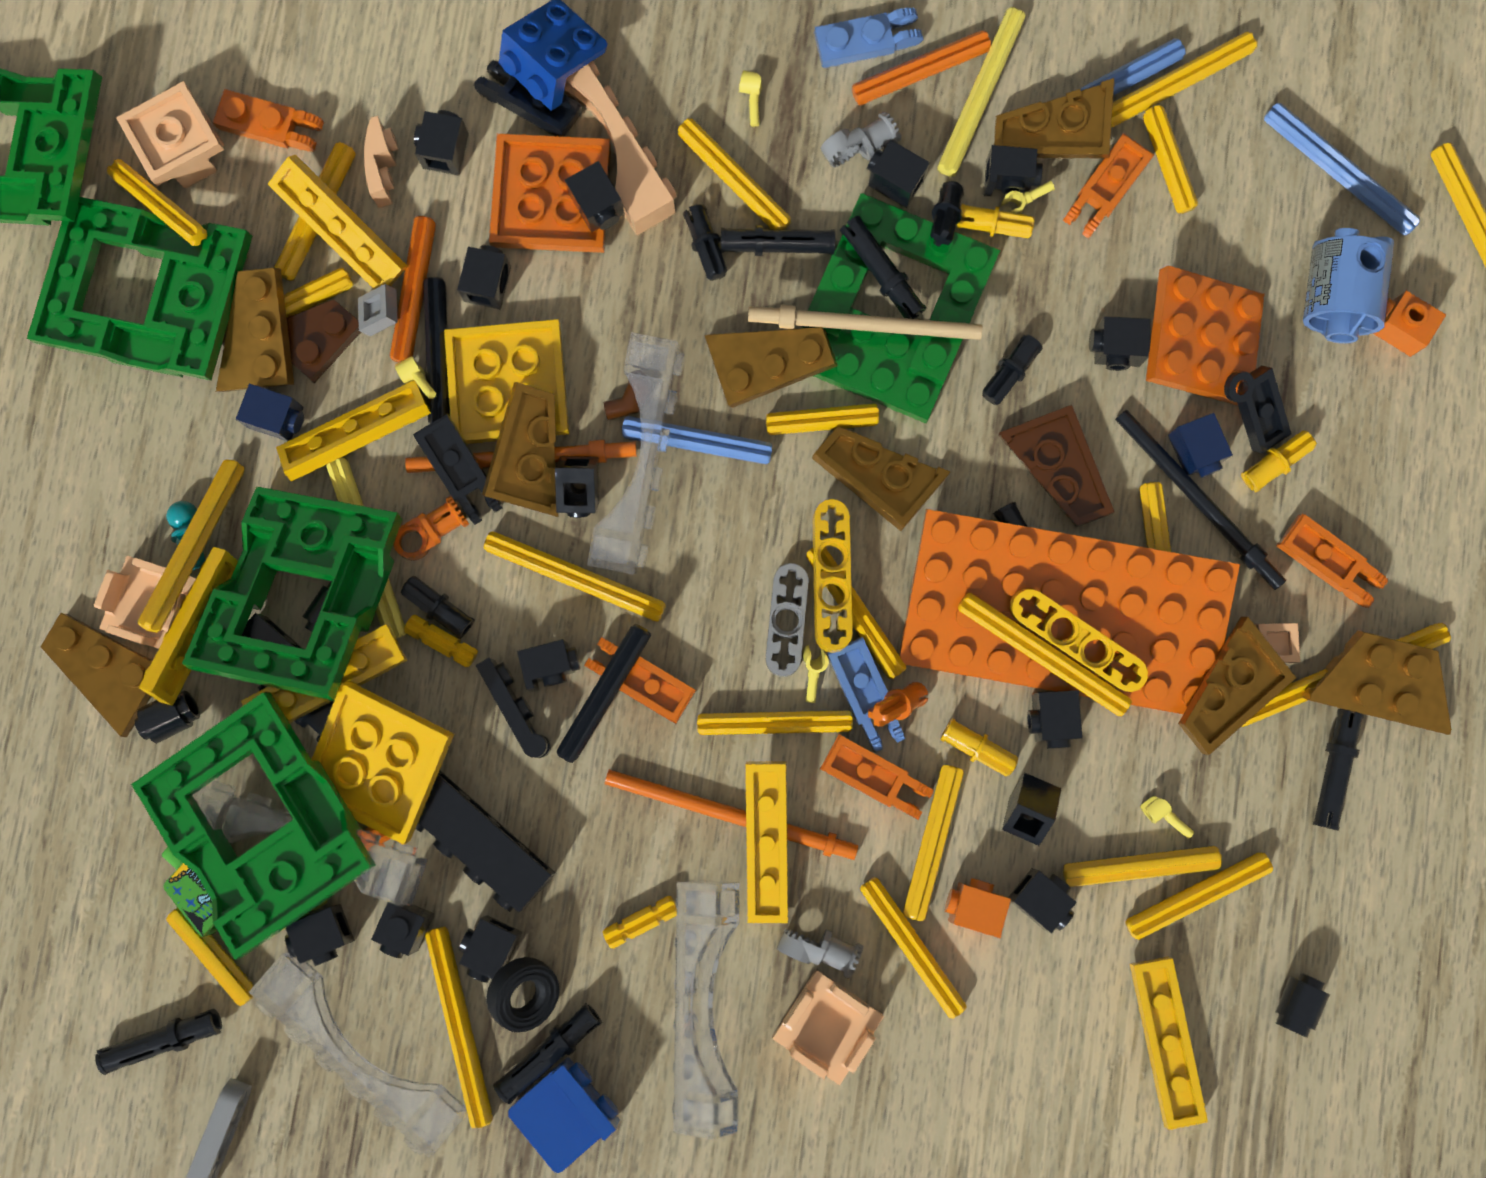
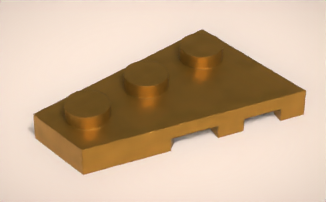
(1062, 127)
(256, 334)
(768, 360)
(525, 453)
(882, 478)
(100, 670)
(1235, 688)

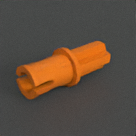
(898, 704)

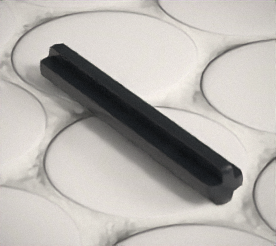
(436, 366)
(603, 693)

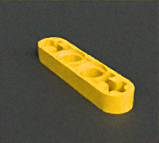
(827, 575)
(1076, 642)

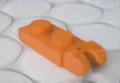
(265, 121)
(1110, 182)
(1330, 559)
(650, 685)
(872, 775)

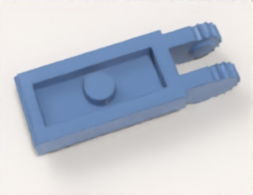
(866, 37)
(862, 688)

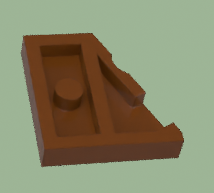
(320, 337)

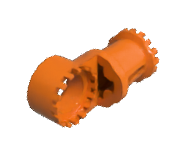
(431, 528)

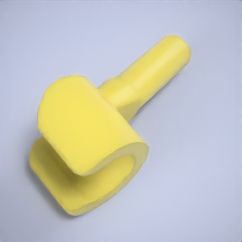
(751, 84)
(1022, 199)
(409, 371)
(814, 668)
(1157, 808)

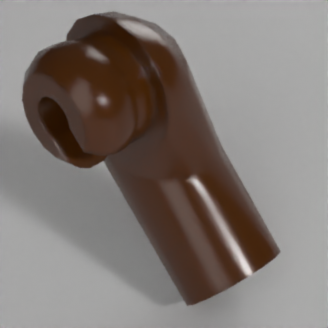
(622, 406)

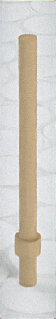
(788, 316)

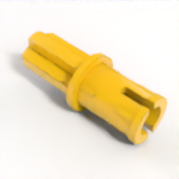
(996, 221)
(1278, 461)
(979, 748)

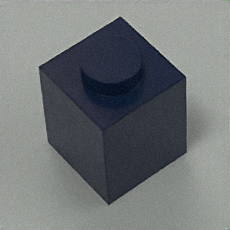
(270, 413)
(1200, 446)

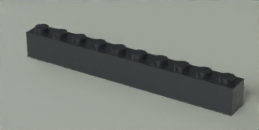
(451, 817)

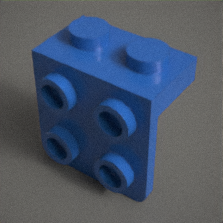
(548, 49)
(564, 1115)

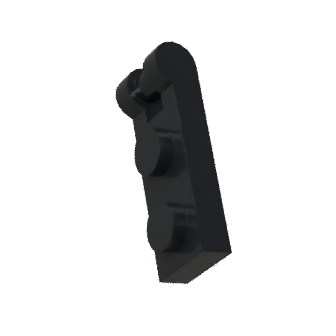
(515, 710)

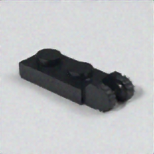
(519, 101)
(455, 464)

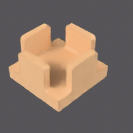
(172, 137)
(125, 597)
(828, 1028)

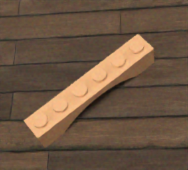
(643, 194)

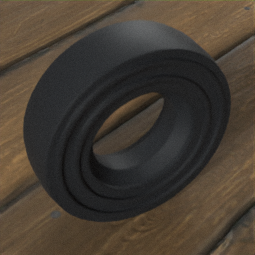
(505, 983)

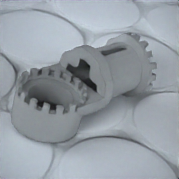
(865, 141)
(828, 951)

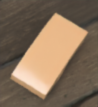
(377, 159)

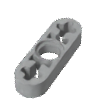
(800, 592)
(220, 1130)

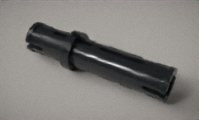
(777, 241)
(885, 272)
(1338, 769)
(174, 1036)
(559, 1043)

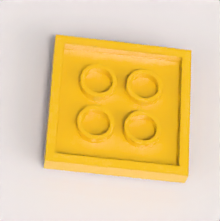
(486, 364)
(381, 759)

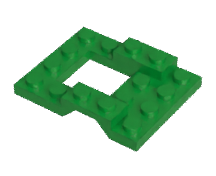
(47, 144)
(186, 306)
(892, 367)
(306, 539)
(287, 870)

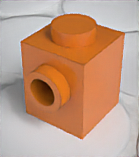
(1410, 323)
(977, 907)

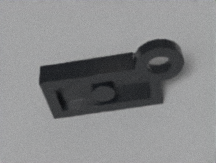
(1259, 407)

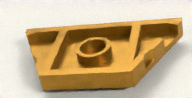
(1386, 682)

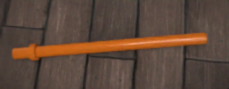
(828, 844)

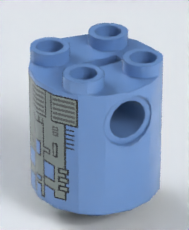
(1348, 285)

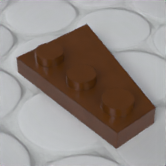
(1062, 464)

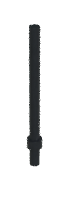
(1251, 555)

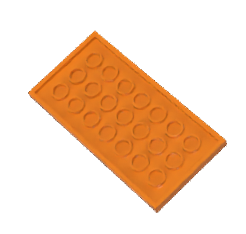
(1148, 600)

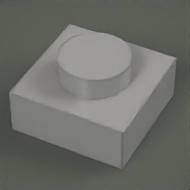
(377, 310)

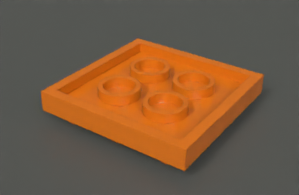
(531, 193)
(1202, 333)

